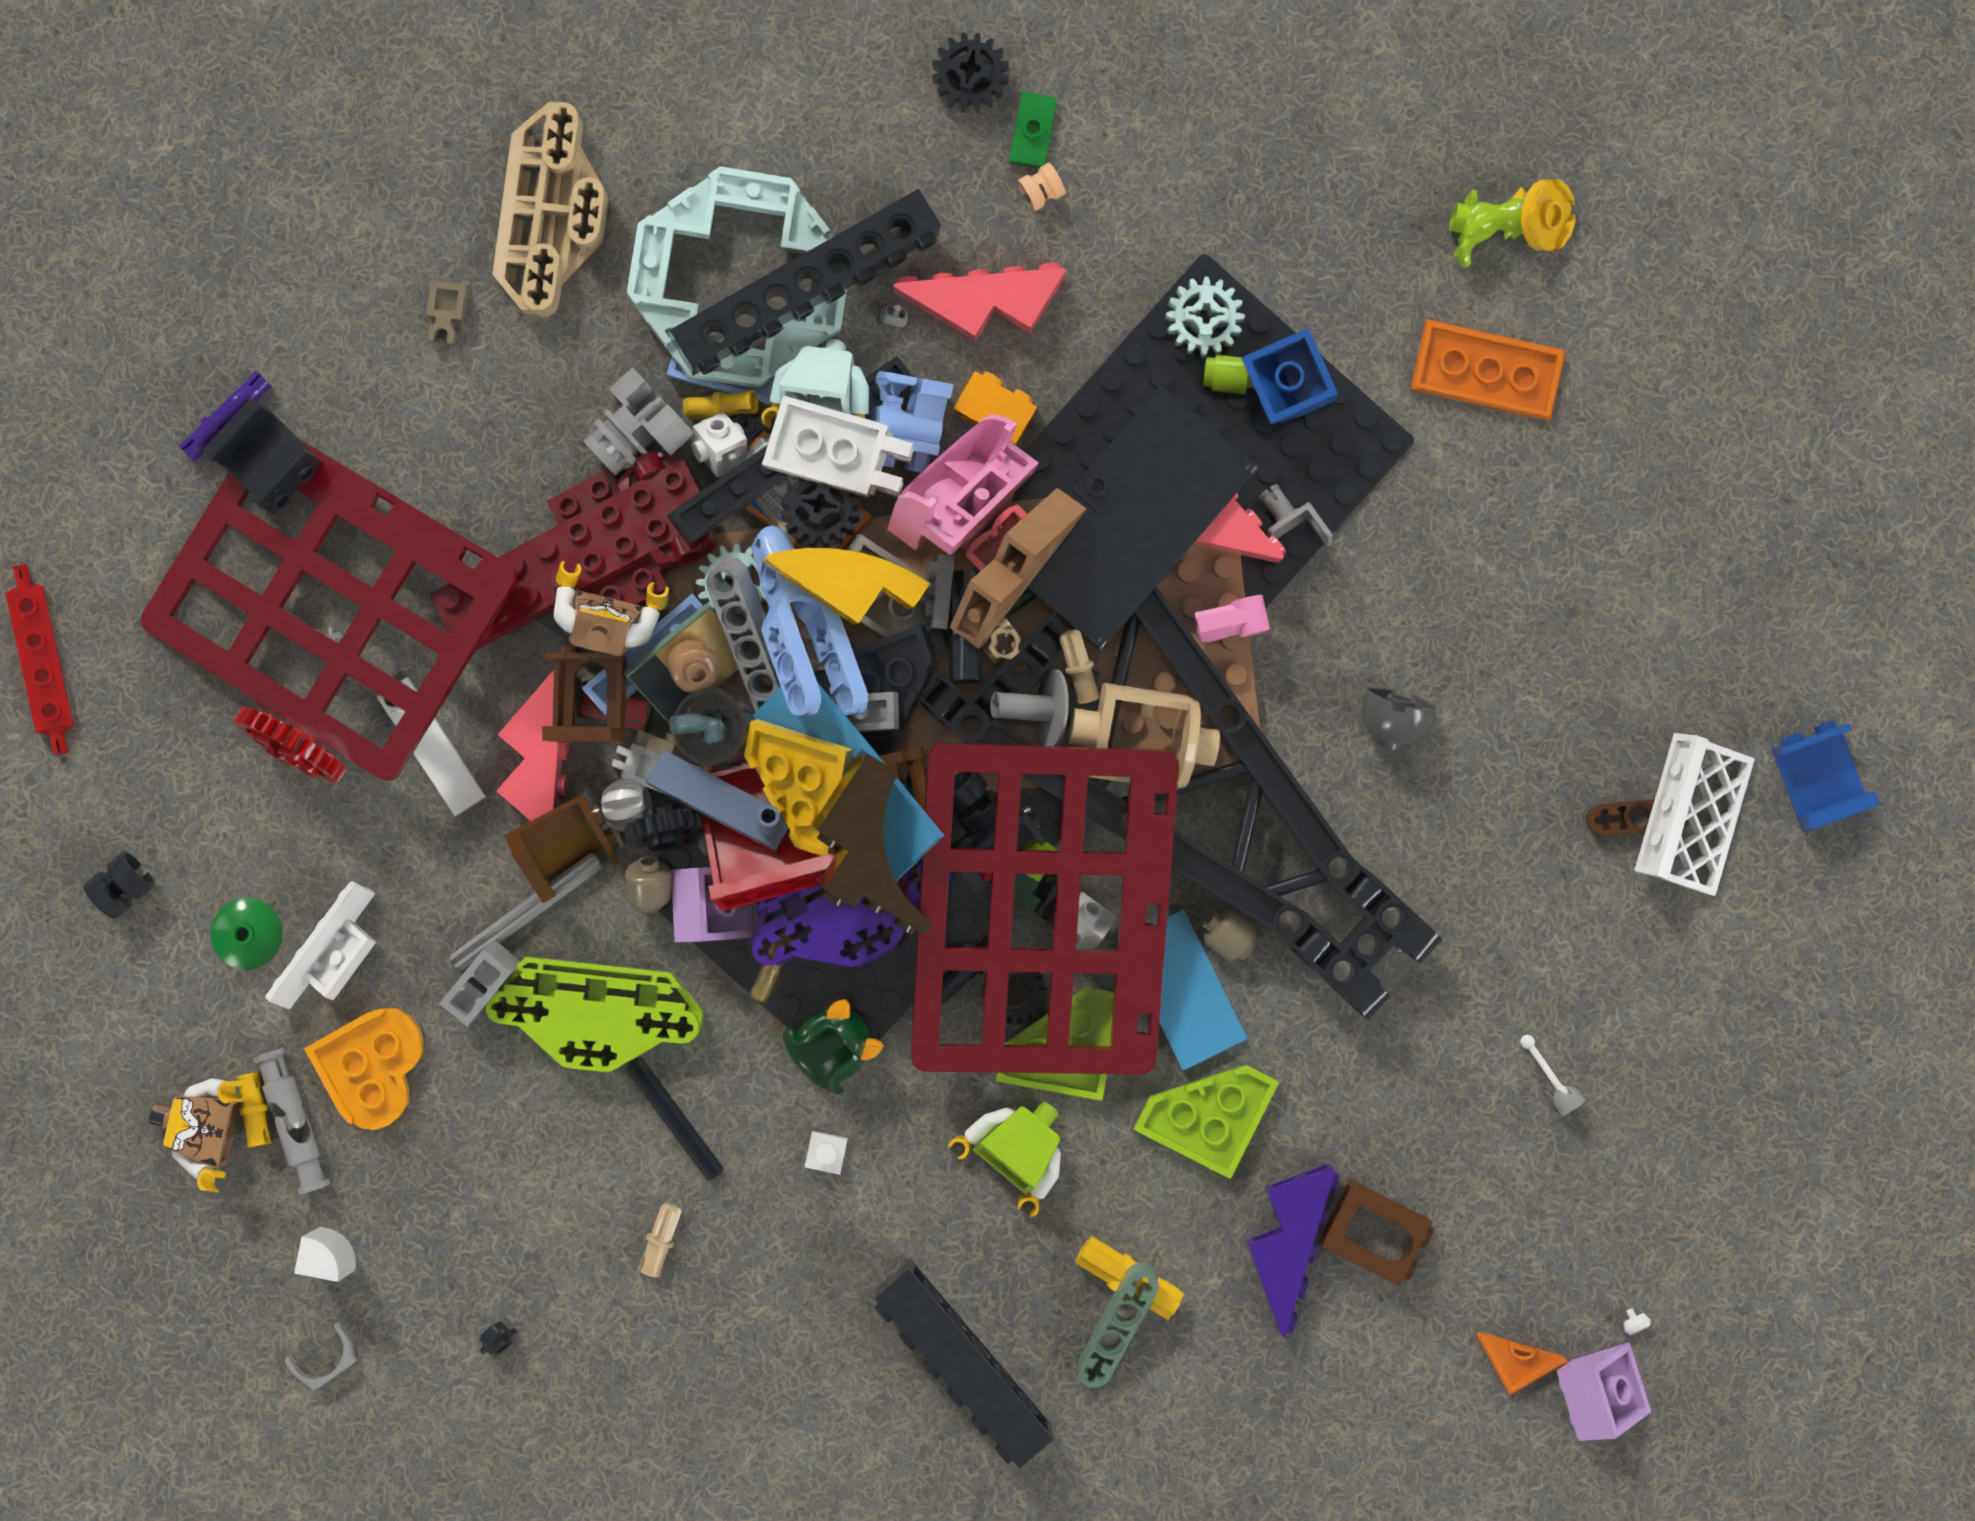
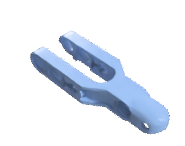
(787, 645)

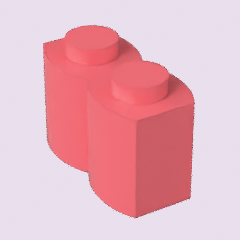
(986, 545)

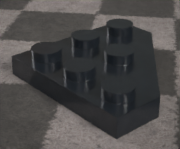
(899, 666)

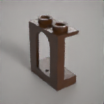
(566, 665)
(1342, 1215)

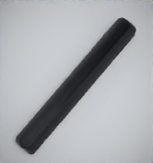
(674, 1118)

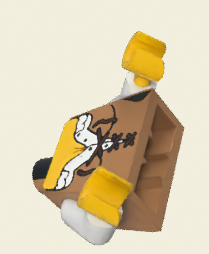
(604, 622)
(201, 1128)

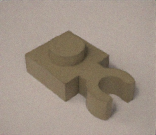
(447, 305)
(658, 744)

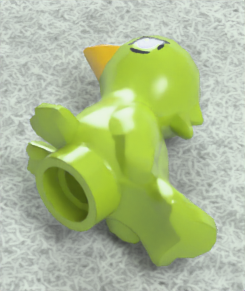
(1480, 220)

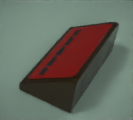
(637, 716)

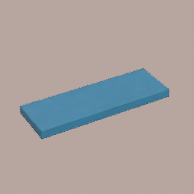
(907, 827)

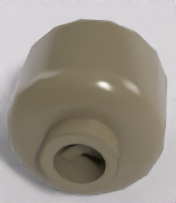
(648, 884)
(1230, 934)

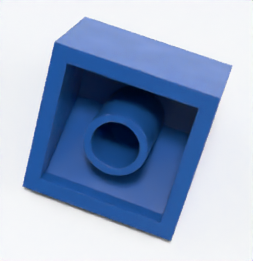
(1290, 377)

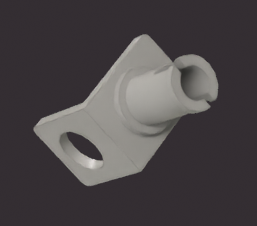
(1288, 517)

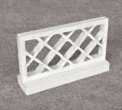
(1674, 807)

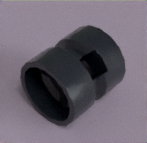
(973, 803)
(122, 873)

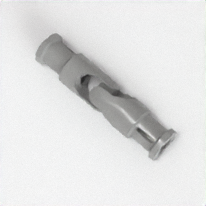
(286, 1106)

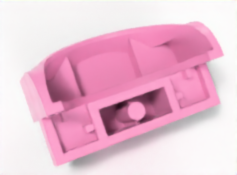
(963, 488)

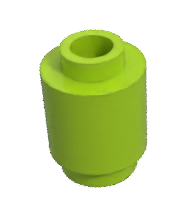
(1226, 375)

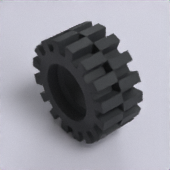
(1034, 1002)

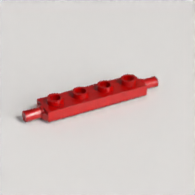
(39, 659)

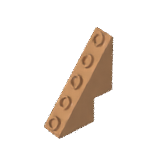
(1016, 564)

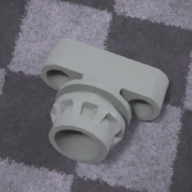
(635, 425)

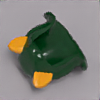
(832, 1046)

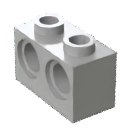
(480, 983)

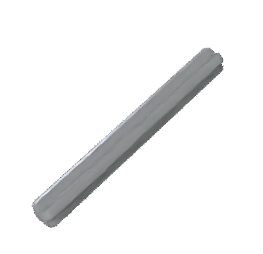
(527, 910)

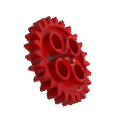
(289, 744)

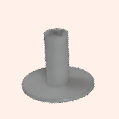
(1046, 708)

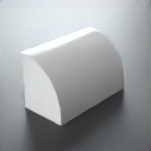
(325, 1255)

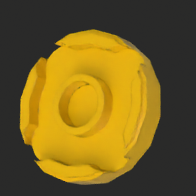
(1547, 215)

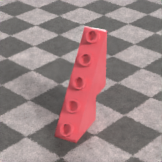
(970, 300)
(1240, 534)
(538, 779)

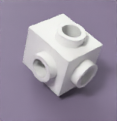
(719, 444)
(1093, 923)

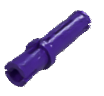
(253, 387)

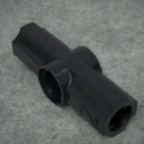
(964, 657)

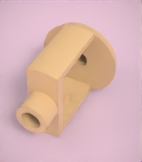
(1189, 742)

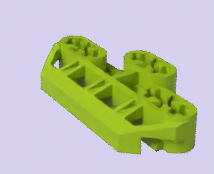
(599, 1017)

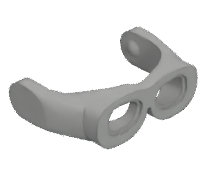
(348, 1359)

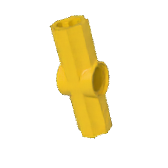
(1111, 1267)

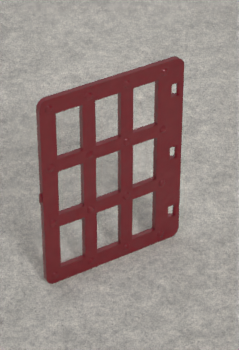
(404, 529)
(1140, 946)

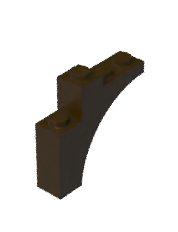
(856, 823)

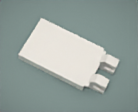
(834, 449)

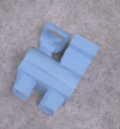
(920, 423)

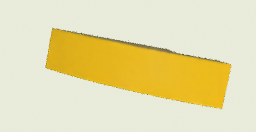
(847, 579)

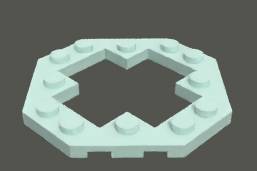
(692, 216)

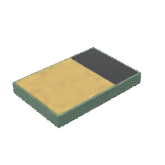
(651, 671)

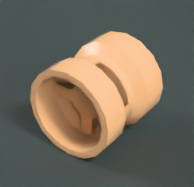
(1042, 186)

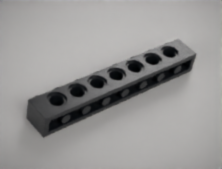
(908, 212)

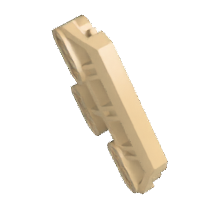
(553, 209)

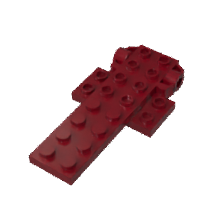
(608, 528)

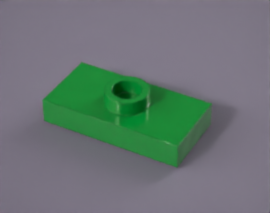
(1032, 130)

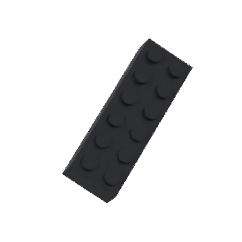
(964, 1364)

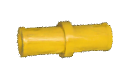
(719, 402)
(254, 1110)

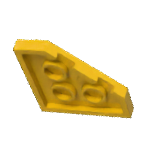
(797, 776)

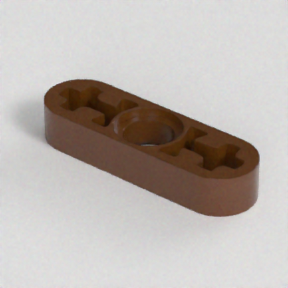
(1612, 809)

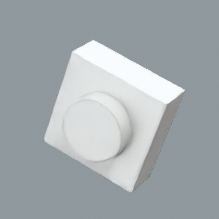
(826, 1152)

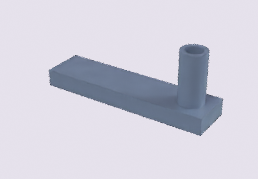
(718, 800)

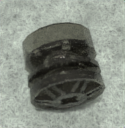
(722, 705)

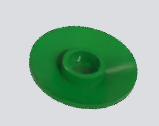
(263, 930)

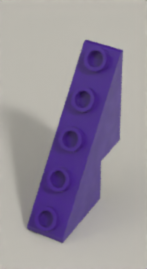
(1284, 1252)

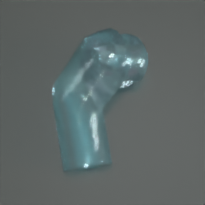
(696, 722)

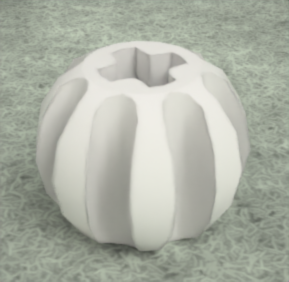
(624, 802)

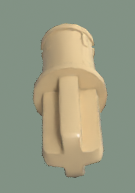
(1079, 667)
(660, 1240)

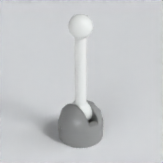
(1565, 1097)

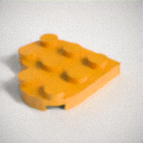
(368, 1066)

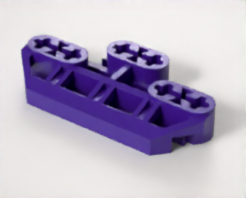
(830, 926)

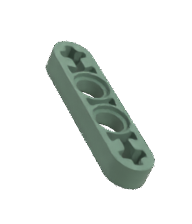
(1120, 1326)

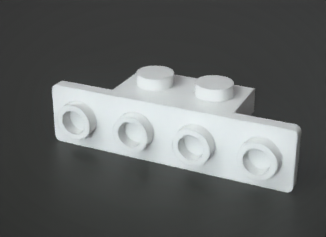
(329, 952)

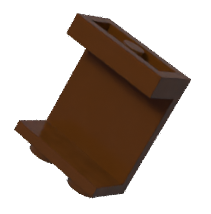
(560, 841)

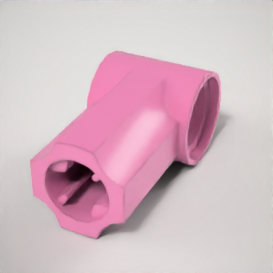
(1241, 618)

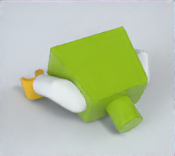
(1018, 1148)

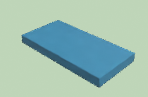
(1193, 1002)

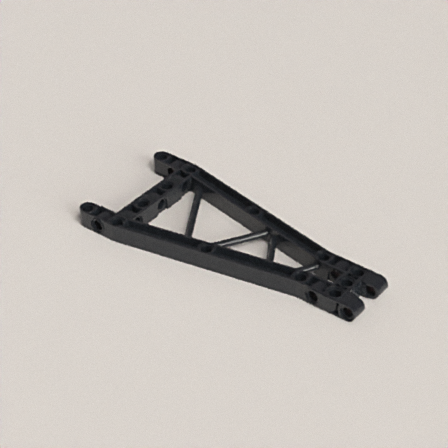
(1268, 778)

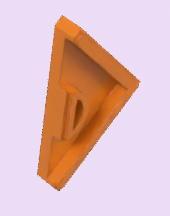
(1518, 1363)

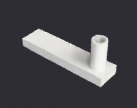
(442, 763)

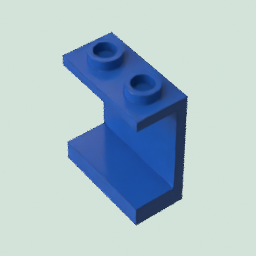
(1822, 776)

